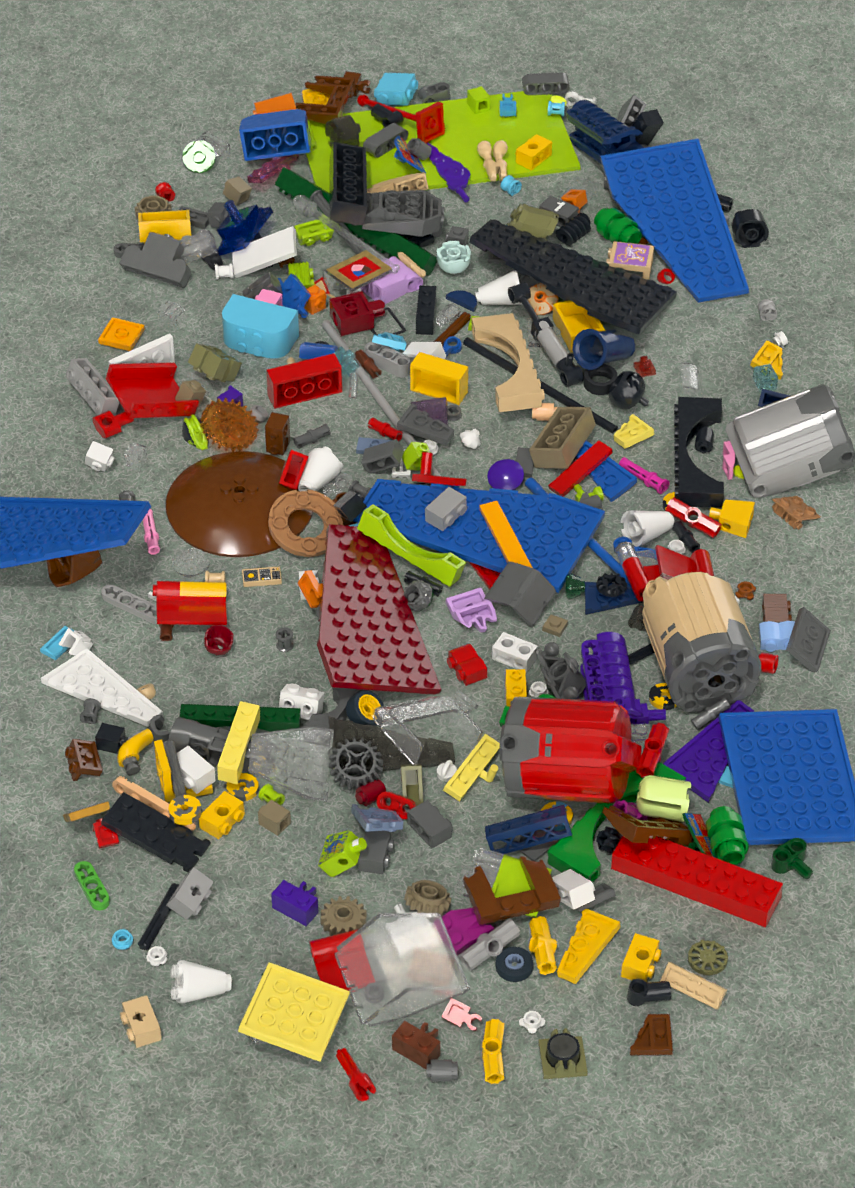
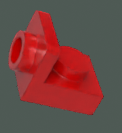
(104, 836)

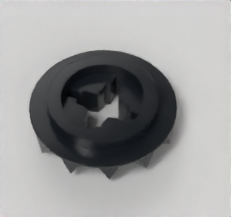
(614, 589)

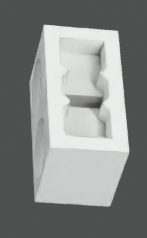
(514, 652)

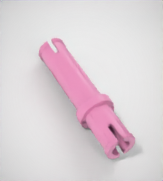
(150, 531)

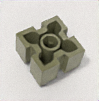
(214, 363)

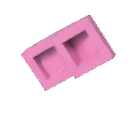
(728, 459)

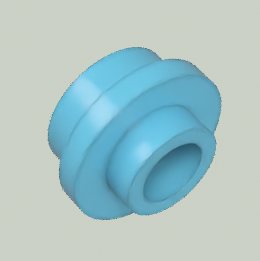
(119, 935)

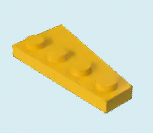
(590, 938)

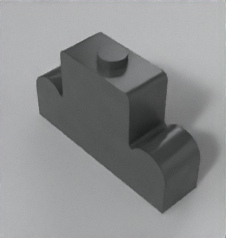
(158, 260)

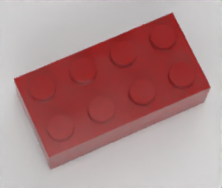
(304, 380)

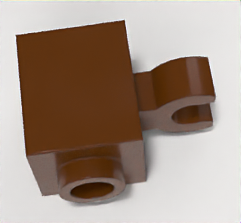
(360, 85)

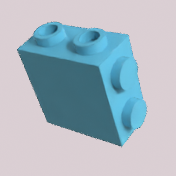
(396, 88)

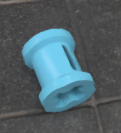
(560, 108)

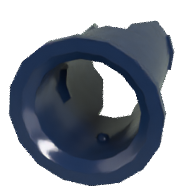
(595, 348)

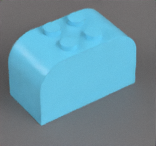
(259, 327)

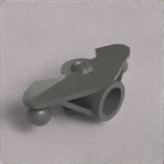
(561, 672)

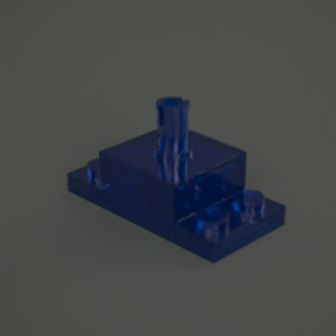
(241, 226)

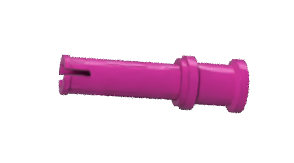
(649, 478)

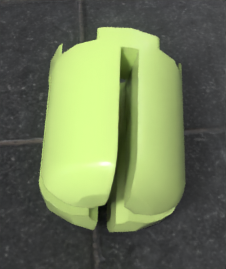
(663, 798)

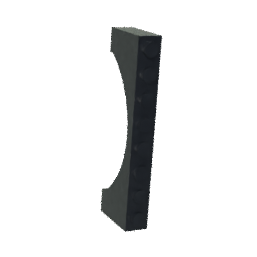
(694, 485)

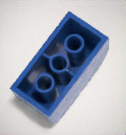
(275, 134)

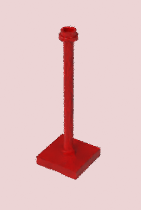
(428, 120)

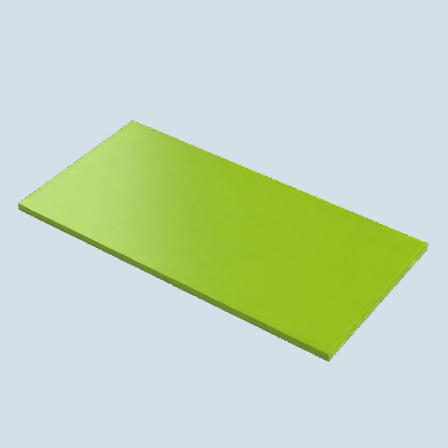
(460, 142)

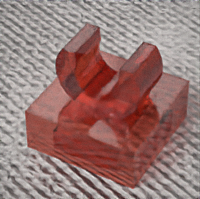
(644, 367)

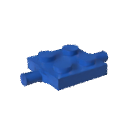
(294, 294)

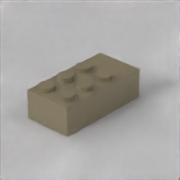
(562, 437)

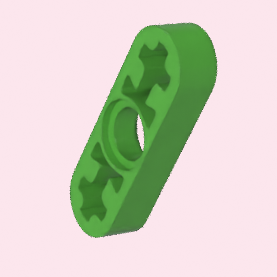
(91, 878)

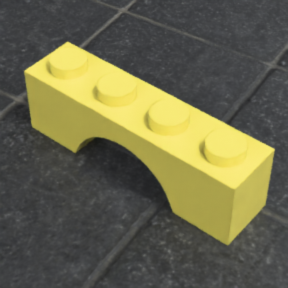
(233, 753)

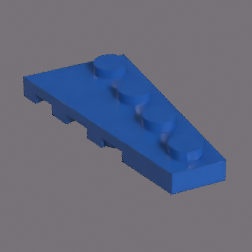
(610, 476)

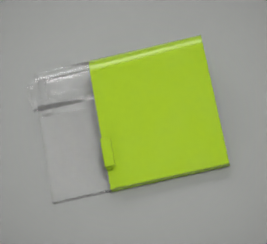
(503, 873)

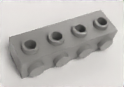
(92, 386)

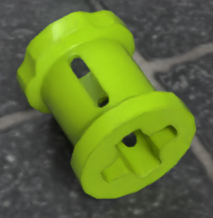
(268, 793)

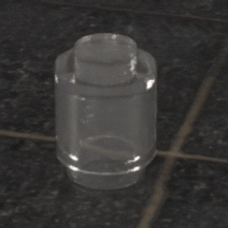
(447, 315)

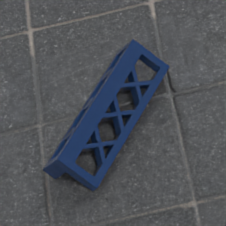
(526, 826)

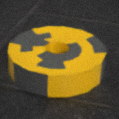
(247, 793)
(184, 810)

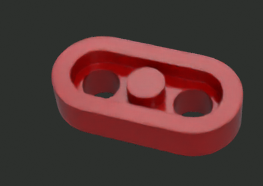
(397, 803)

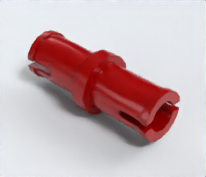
(385, 429)

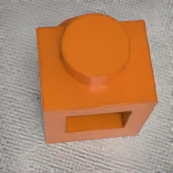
(575, 197)

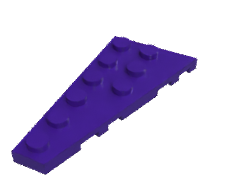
(704, 757)

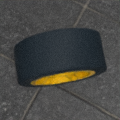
(362, 707)

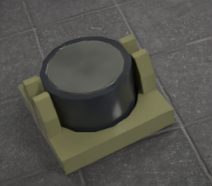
(562, 1055)

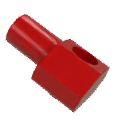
(109, 425)

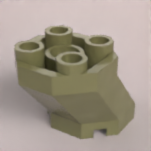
(534, 220)

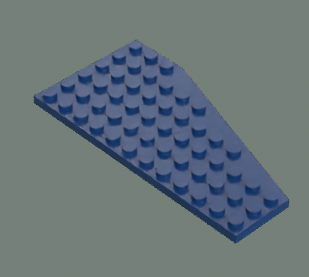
(679, 214)
(60, 527)
(547, 527)

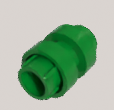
(616, 227)
(727, 835)

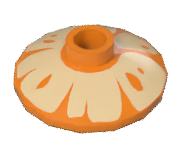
(545, 304)

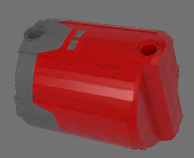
(567, 750)

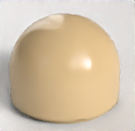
(148, 691)

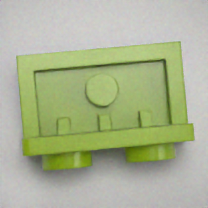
(312, 231)

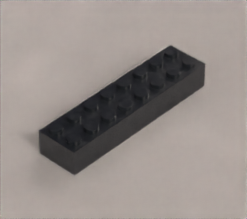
(348, 184)

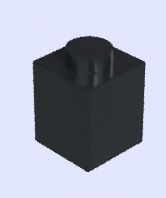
(350, 505)
(110, 738)

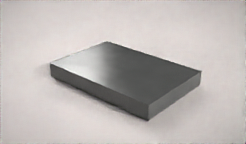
(808, 639)

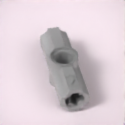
(498, 937)

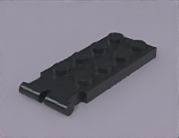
(154, 832)

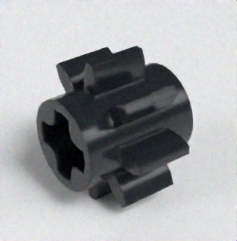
(608, 839)

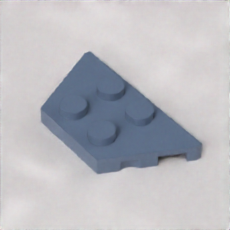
(377, 819)

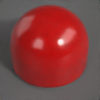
(660, 277)

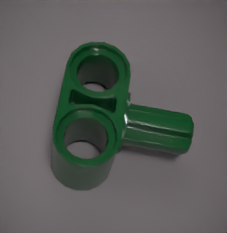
(790, 857)

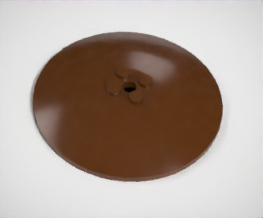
(226, 523)

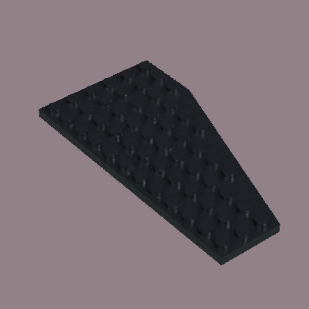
(591, 284)

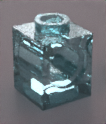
(765, 377)

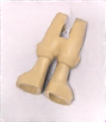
(493, 167)

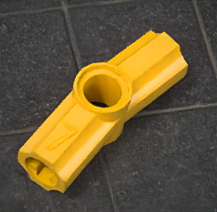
(492, 1051)

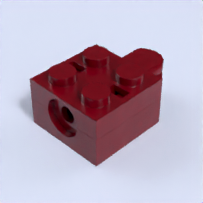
(354, 313)

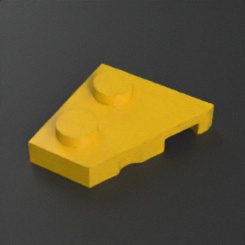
(771, 355)

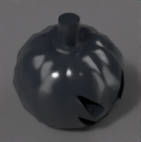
(628, 390)

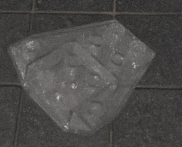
(294, 760)

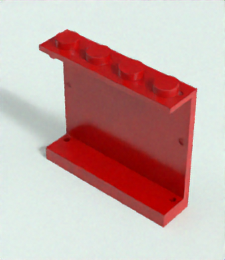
(148, 390)

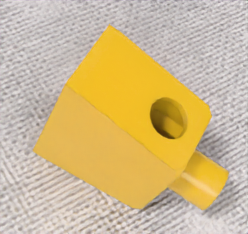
(734, 516)

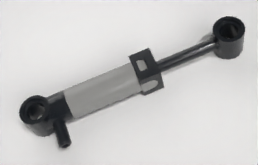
(543, 332)

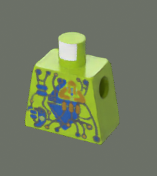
(341, 852)

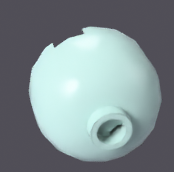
(453, 257)

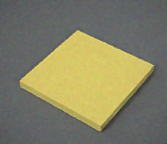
(294, 1011)

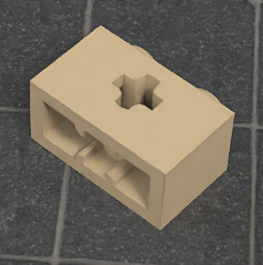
(140, 1021)

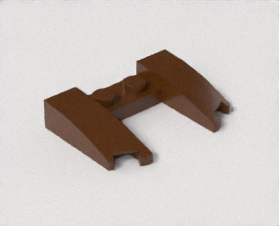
(340, 90)
(640, 830)
(491, 909)

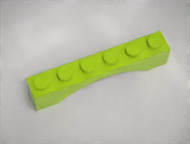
(380, 527)

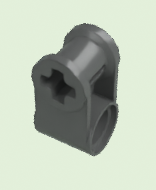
(436, 92)

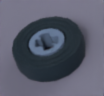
(518, 973)

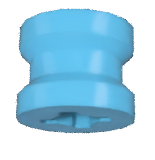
(511, 185)

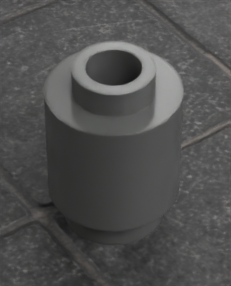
(419, 148)
(442, 1070)

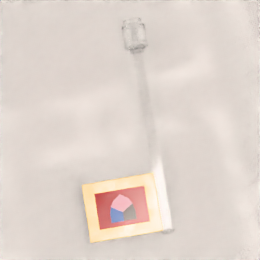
(358, 269)

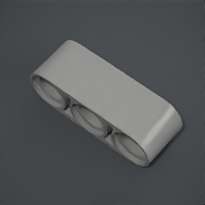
(389, 359)

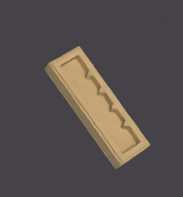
(694, 985)

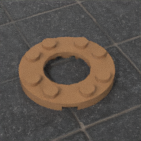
(295, 501)

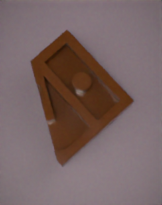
(654, 1036)

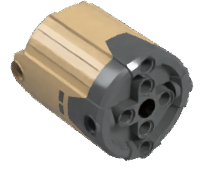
(698, 637)

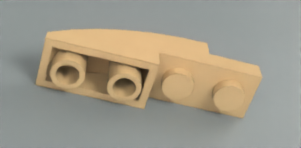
(405, 183)

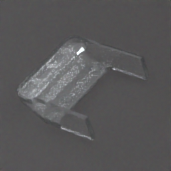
(393, 716)

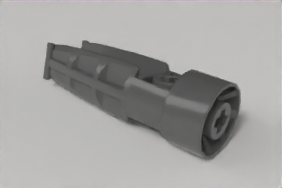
(203, 740)

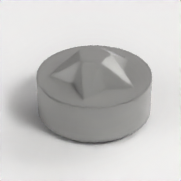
(260, 413)

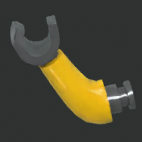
(129, 751)

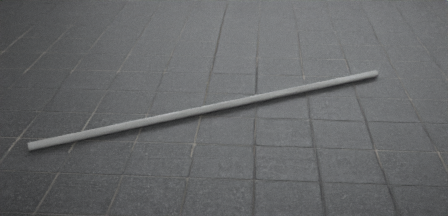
(372, 388)

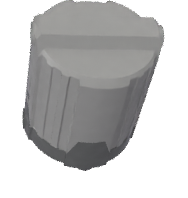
(791, 442)

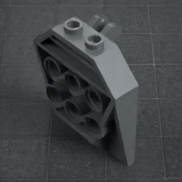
(404, 213)

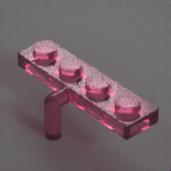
(271, 168)

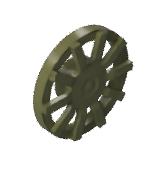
(707, 957)

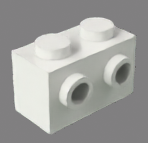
(309, 700)

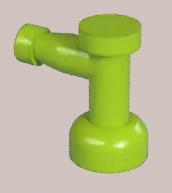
(596, 491)

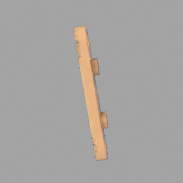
(144, 796)

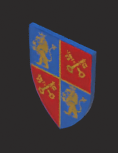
(404, 155)

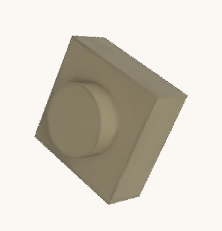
(555, 625)

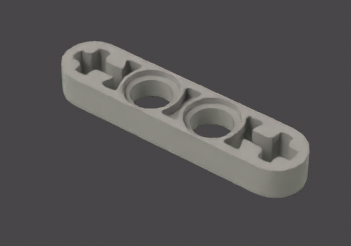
(132, 606)

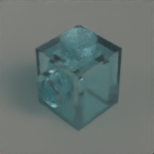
(347, 361)

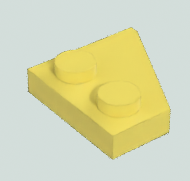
(633, 432)

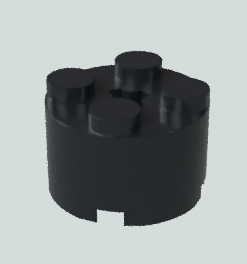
(749, 228)

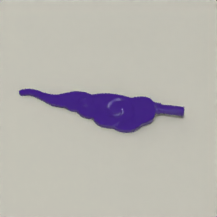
(451, 171)

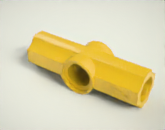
(542, 945)

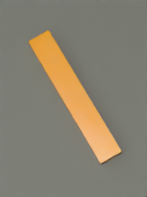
(503, 533)

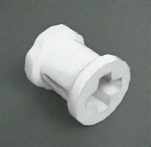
(223, 271)

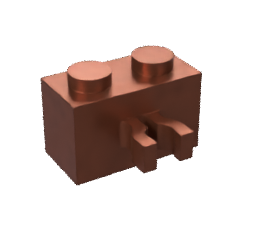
(416, 1044)

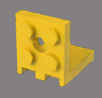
(164, 774)

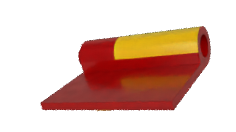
(190, 603)

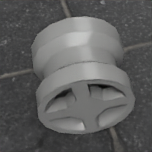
(767, 310)

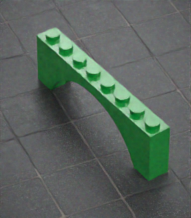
(577, 851)

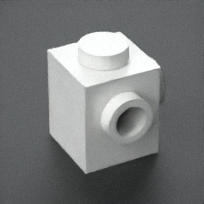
(99, 457)

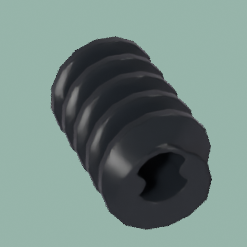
(574, 229)

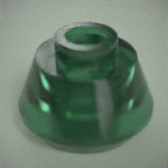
(574, 586)

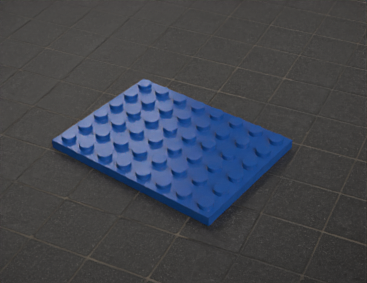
(790, 775)

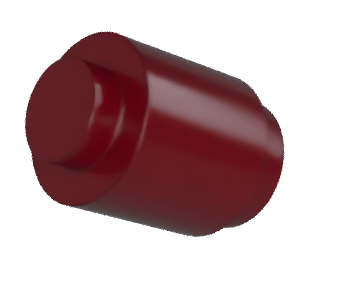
(368, 793)

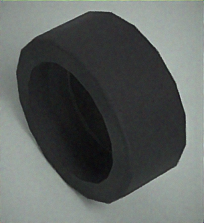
(599, 388)

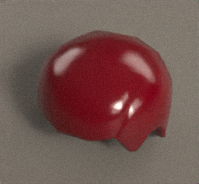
(219, 636)

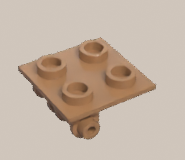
(794, 510)

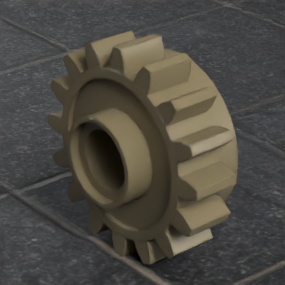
(152, 204)
(427, 897)
(342, 916)

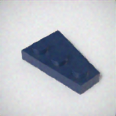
(598, 602)

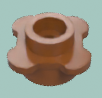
(745, 590)

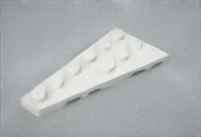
(90, 677)

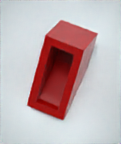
(293, 469)

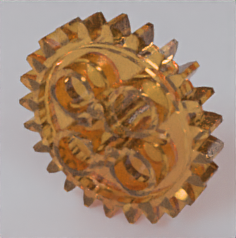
(229, 424)

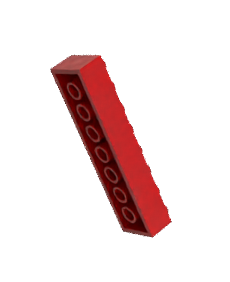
(699, 878)

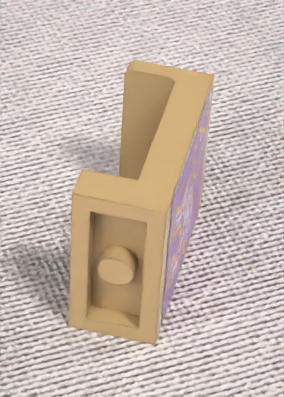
(631, 257)

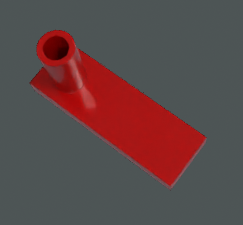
(425, 473)

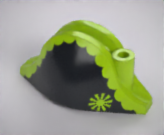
(193, 433)

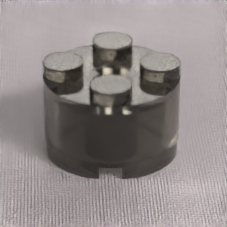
(343, 131)

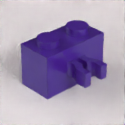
(295, 902)

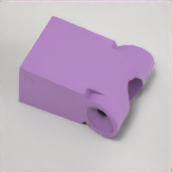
(393, 285)

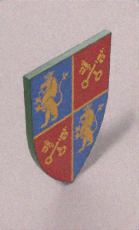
(699, 833)

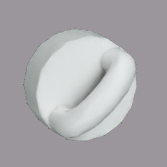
(446, 771)

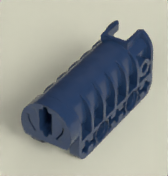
(600, 131)

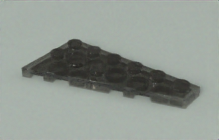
(432, 754)

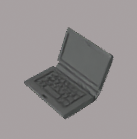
(523, 590)

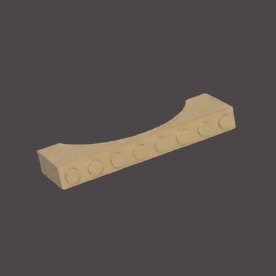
(523, 388)

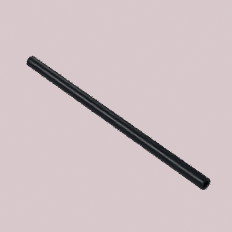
(550, 391)

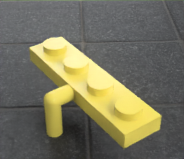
(473, 768)

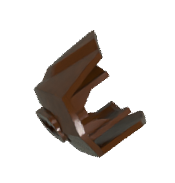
(72, 568)

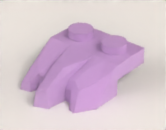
(472, 609)

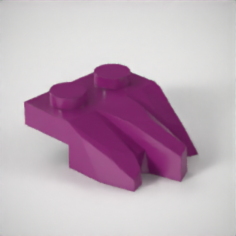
(464, 928)

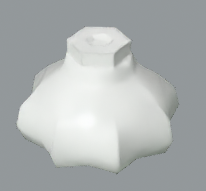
(471, 438)

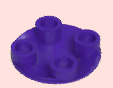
(505, 475)

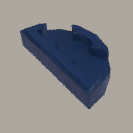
(463, 299)

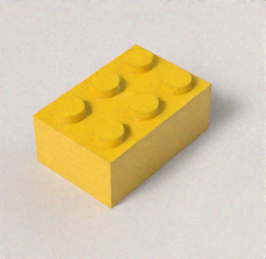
(164, 222)
(572, 320)
(439, 378)

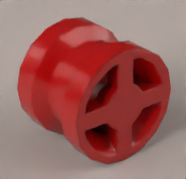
(165, 190)

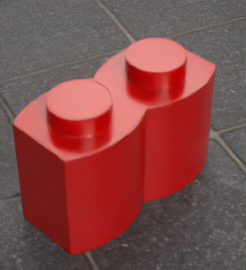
(467, 664)

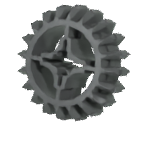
(347, 751)

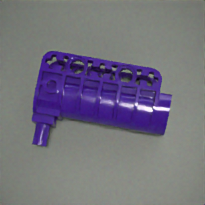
(612, 676)

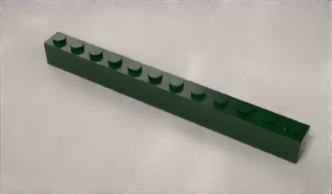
(388, 242)

